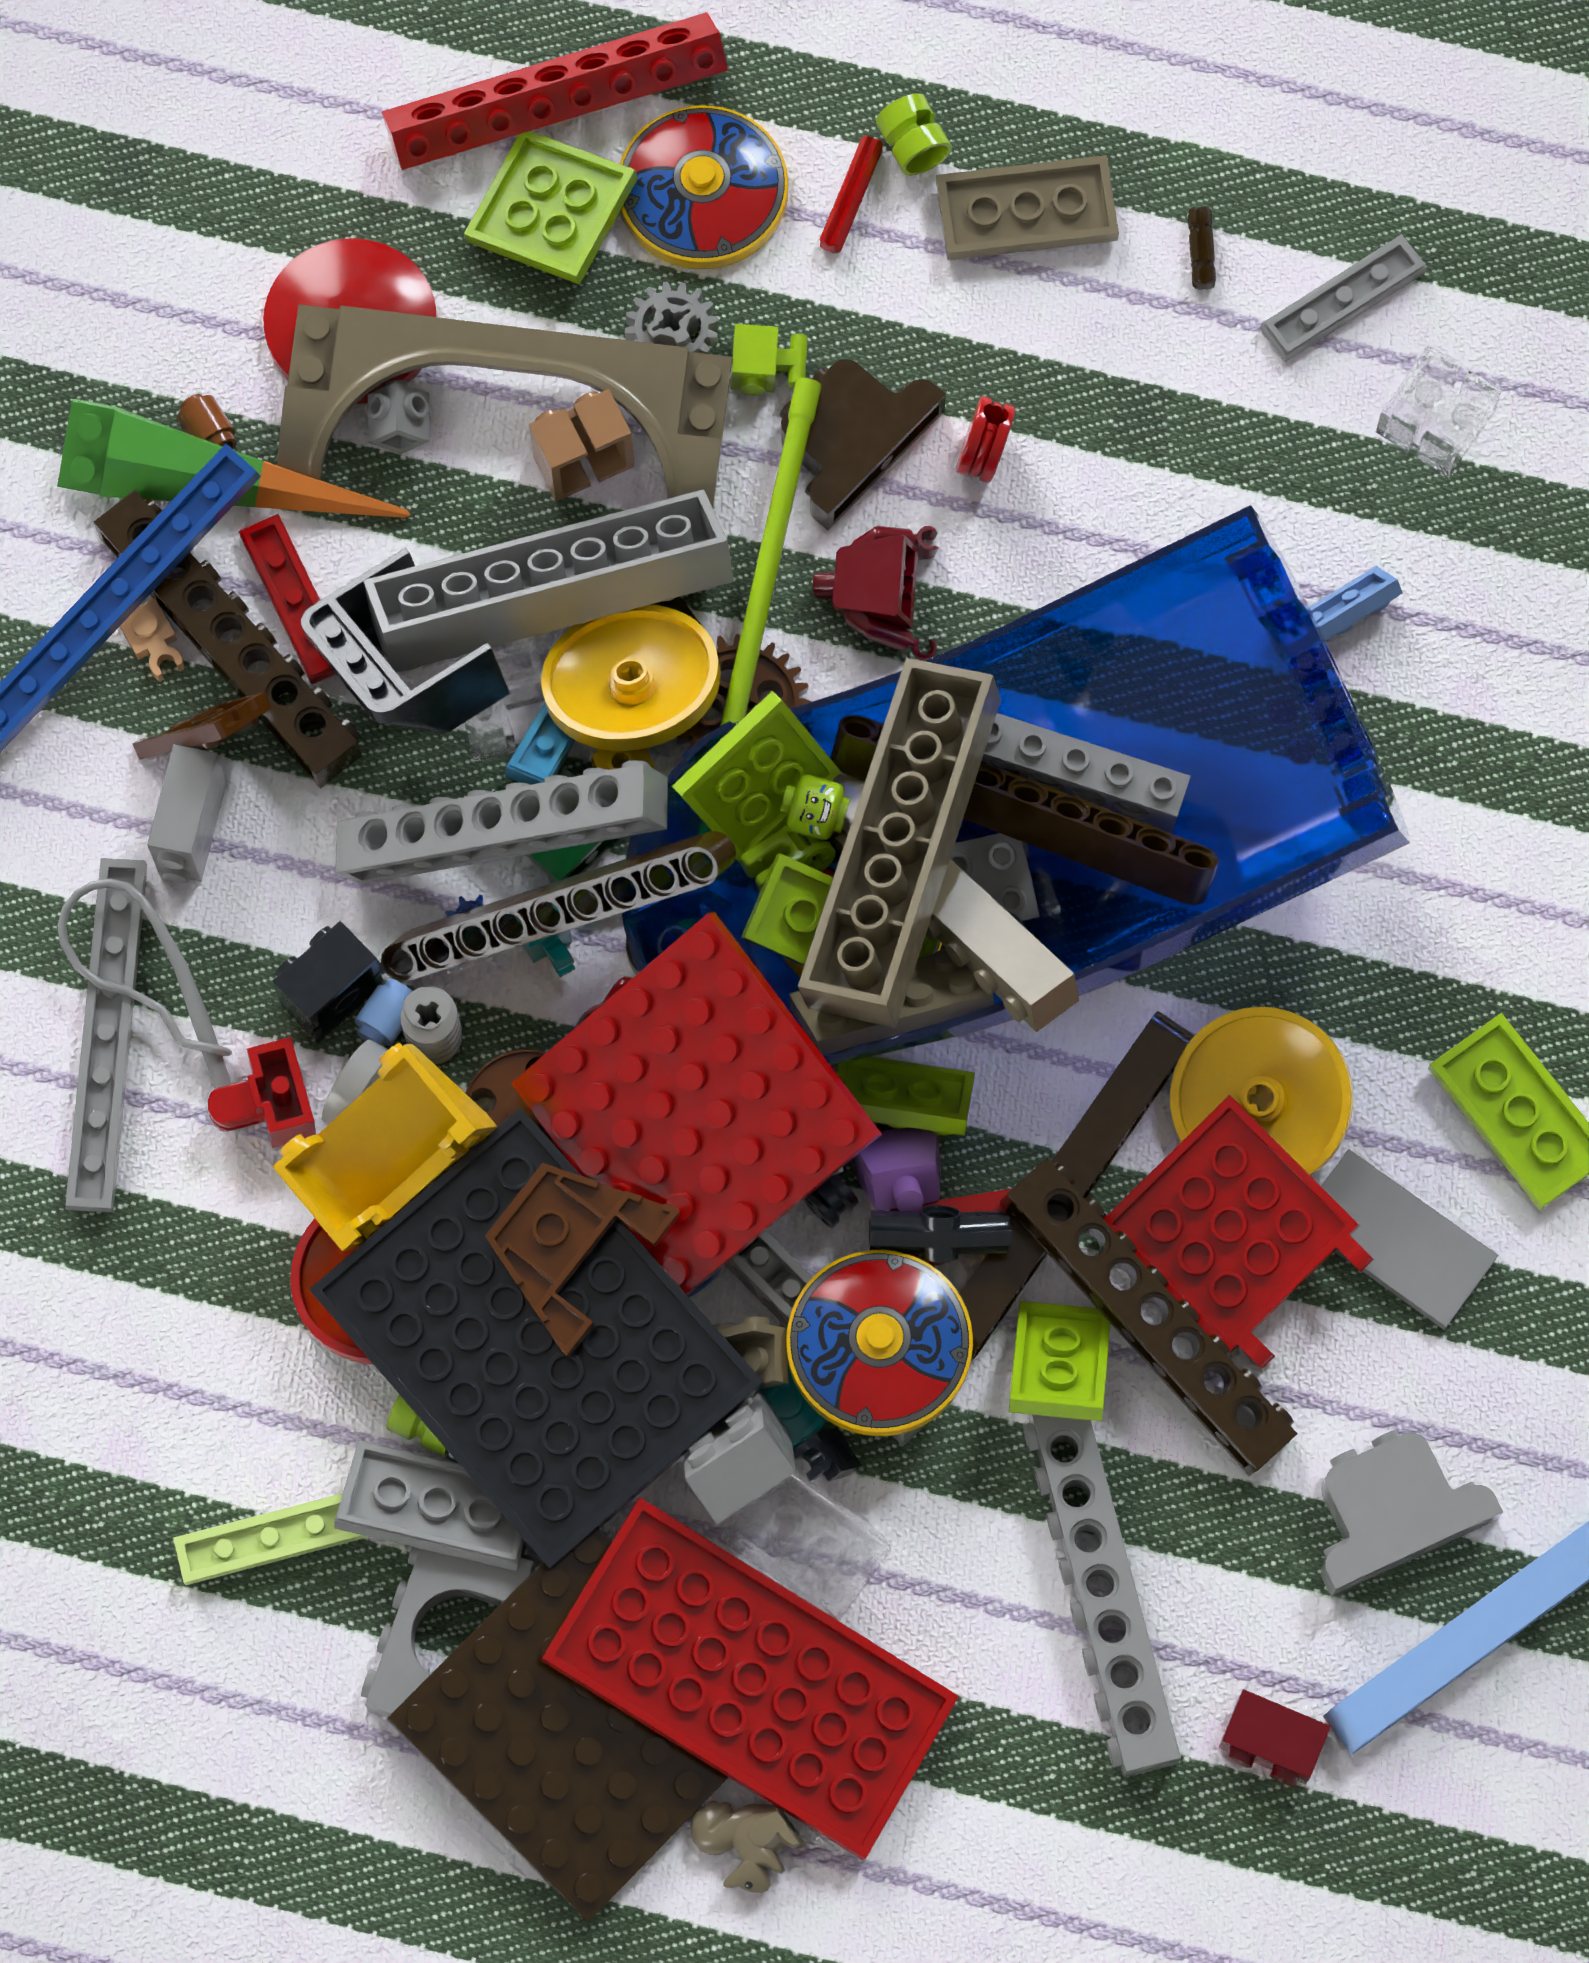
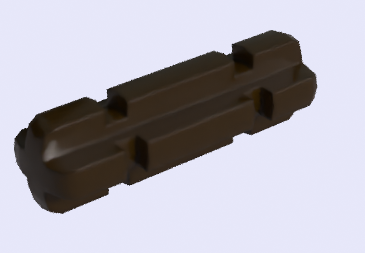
(1201, 248)

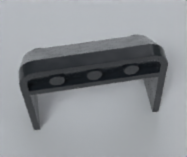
(348, 643)

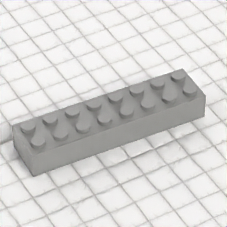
(549, 581)

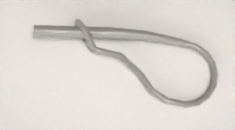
(197, 1011)

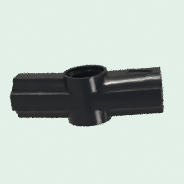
(940, 1232)

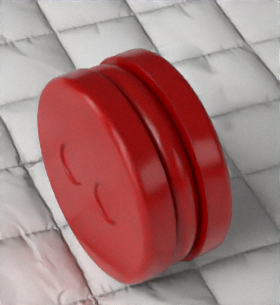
(985, 439)

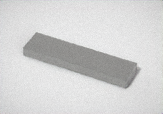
(1343, 298)

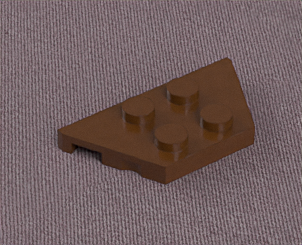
(207, 727)

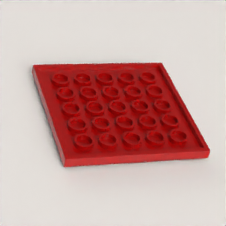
(698, 1101)

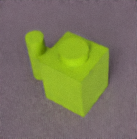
(758, 358)

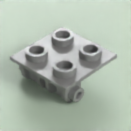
(1001, 870)

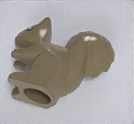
(753, 1831)

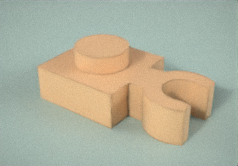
(149, 634)

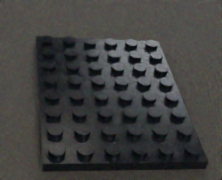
(537, 1431)

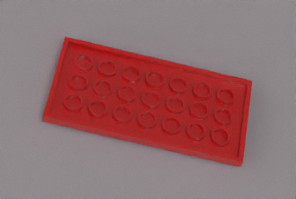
(750, 1678)

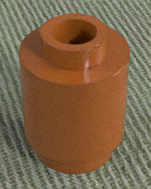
(205, 419)

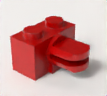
(270, 1095)

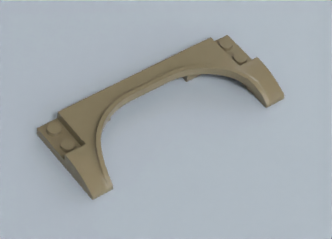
(352, 350)

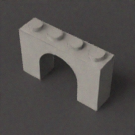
(431, 1582)

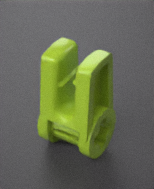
(798, 847)

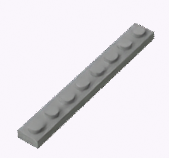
(106, 1041)

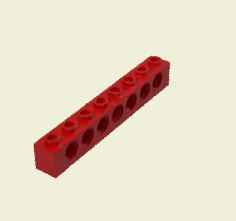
(555, 90)

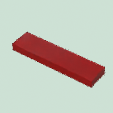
(286, 586)

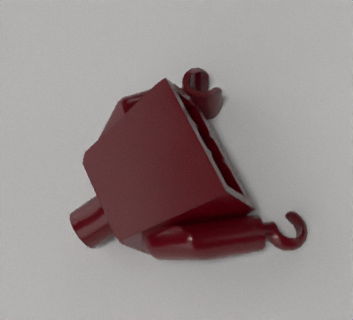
(878, 585)

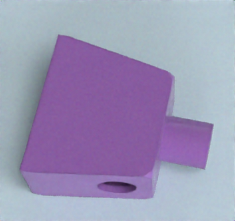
(901, 1169)

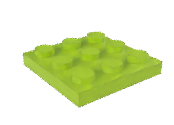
(551, 206)
(746, 774)

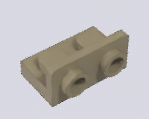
(761, 1348)

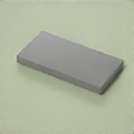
(1412, 1245)
(425, 1506)

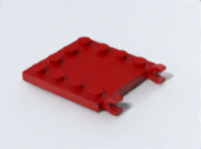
(1234, 1226)

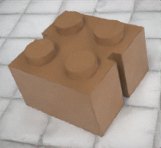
(587, 430)

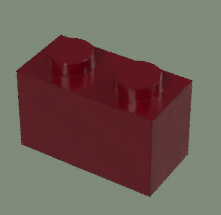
(1273, 1738)

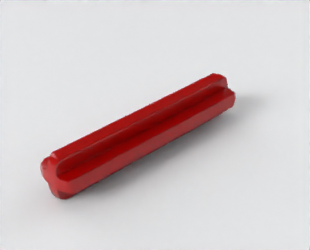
(851, 194)

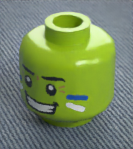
(815, 807)

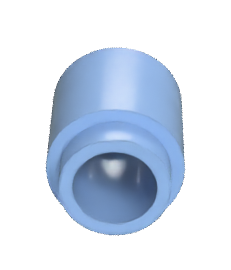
(382, 1013)

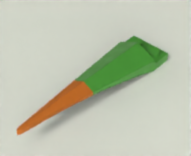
(122, 452)

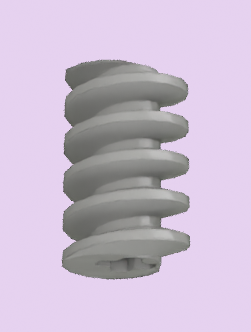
(432, 1023)

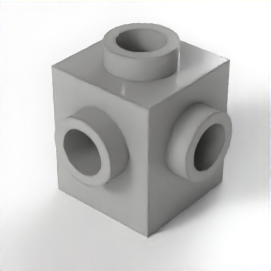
(398, 417)

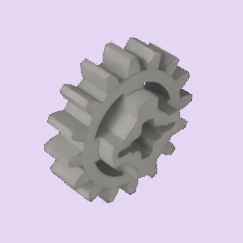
(678, 311)

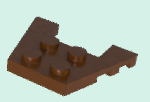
(553, 1231)

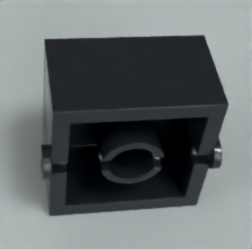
(328, 980)

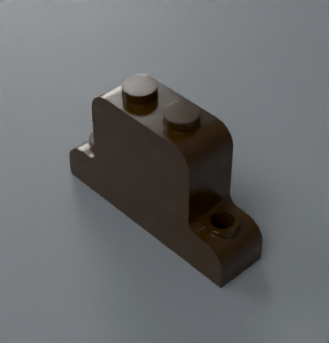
(859, 434)

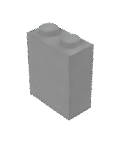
(187, 814)

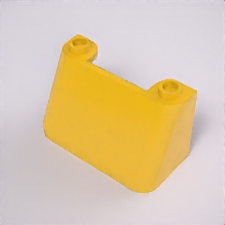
(383, 1147)

